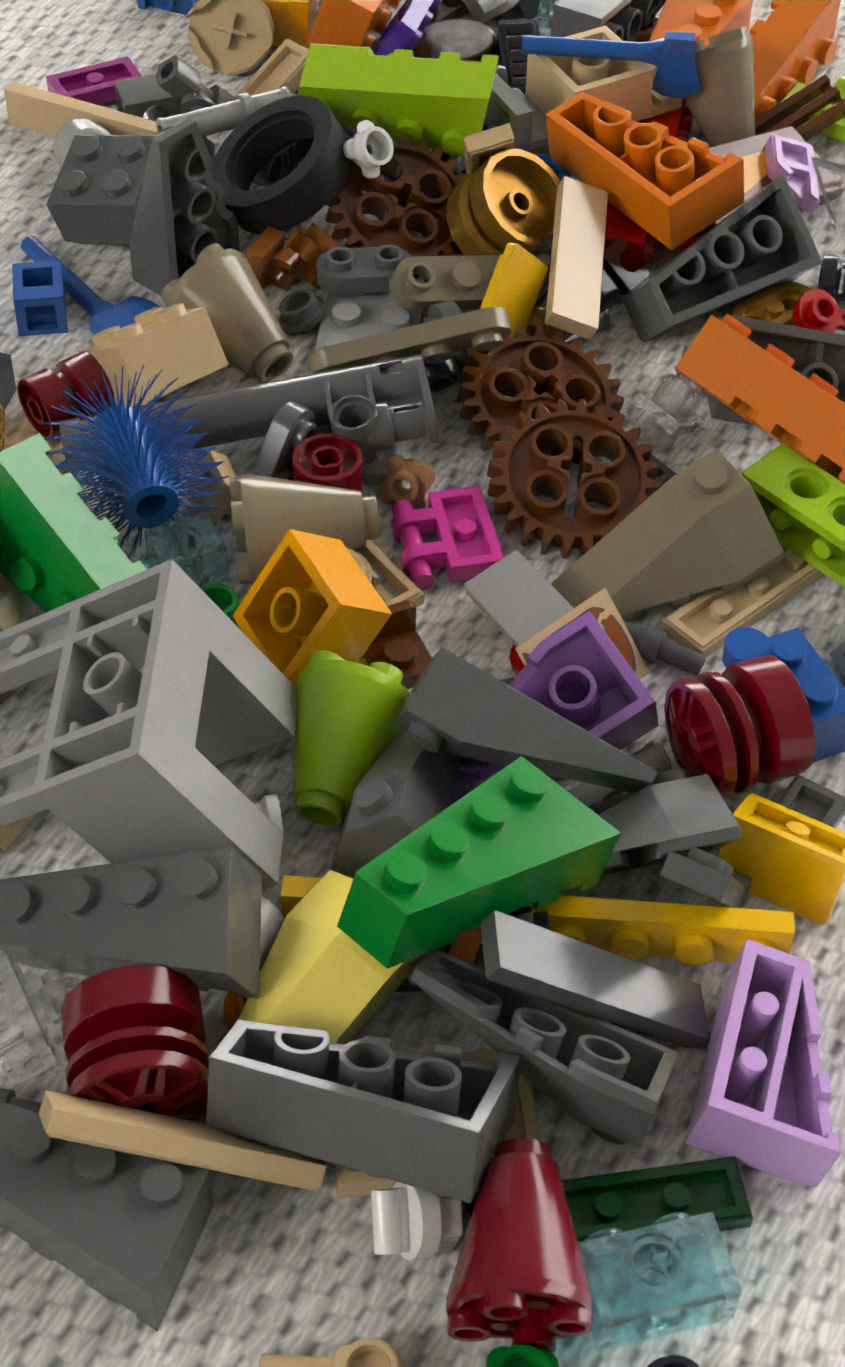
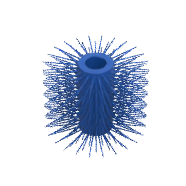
(134, 460)

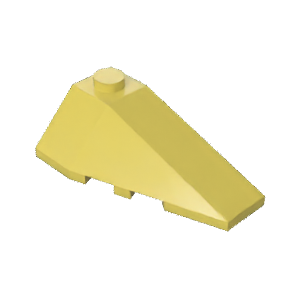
(319, 973)

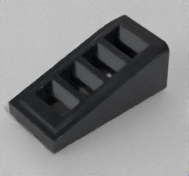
(509, 48)

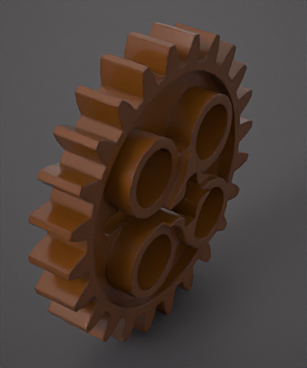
(412, 173)
(531, 372)
(523, 471)

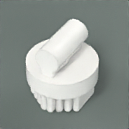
(414, 1222)

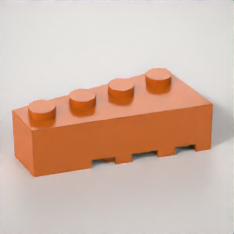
(351, 22)
(649, 175)
(768, 392)

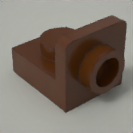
(400, 644)

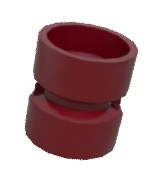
(47, 389)
(328, 461)

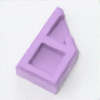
(795, 162)

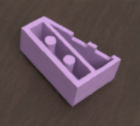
(763, 1071)

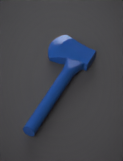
(673, 56)
(102, 313)

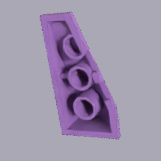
(582, 680)

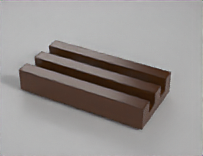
(800, 106)

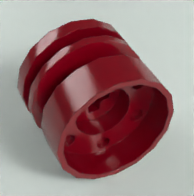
(741, 725)
(137, 1041)

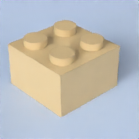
(618, 82)
(161, 339)

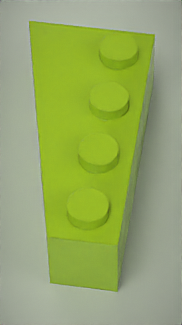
(402, 93)

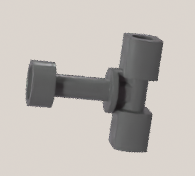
(184, 84)

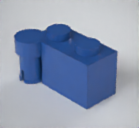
(818, 683)

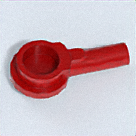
(818, 312)

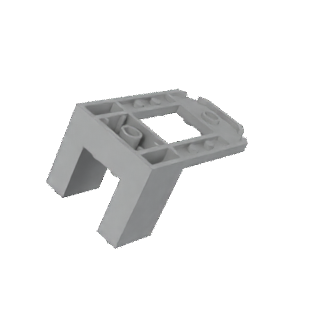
(139, 717)

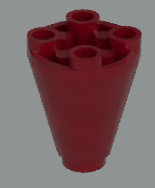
(520, 1256)

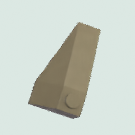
(683, 540)

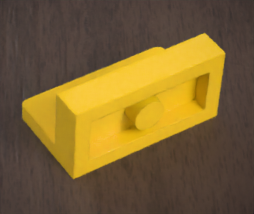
(515, 285)
(789, 857)

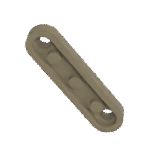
(448, 278)
(433, 339)

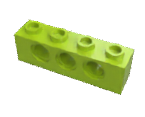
(803, 508)

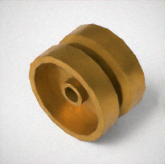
(504, 203)

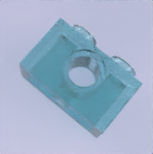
(684, 1249)

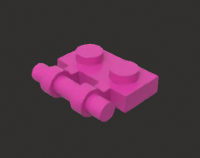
(463, 532)

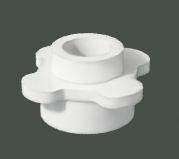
(379, 146)

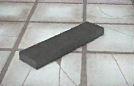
(593, 980)

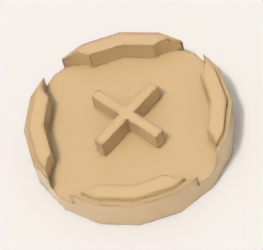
(231, 34)

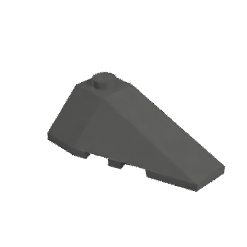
(489, 721)
(573, 1057)

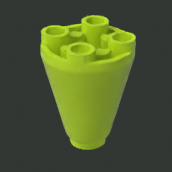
(341, 730)

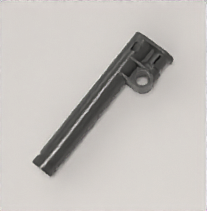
(364, 402)

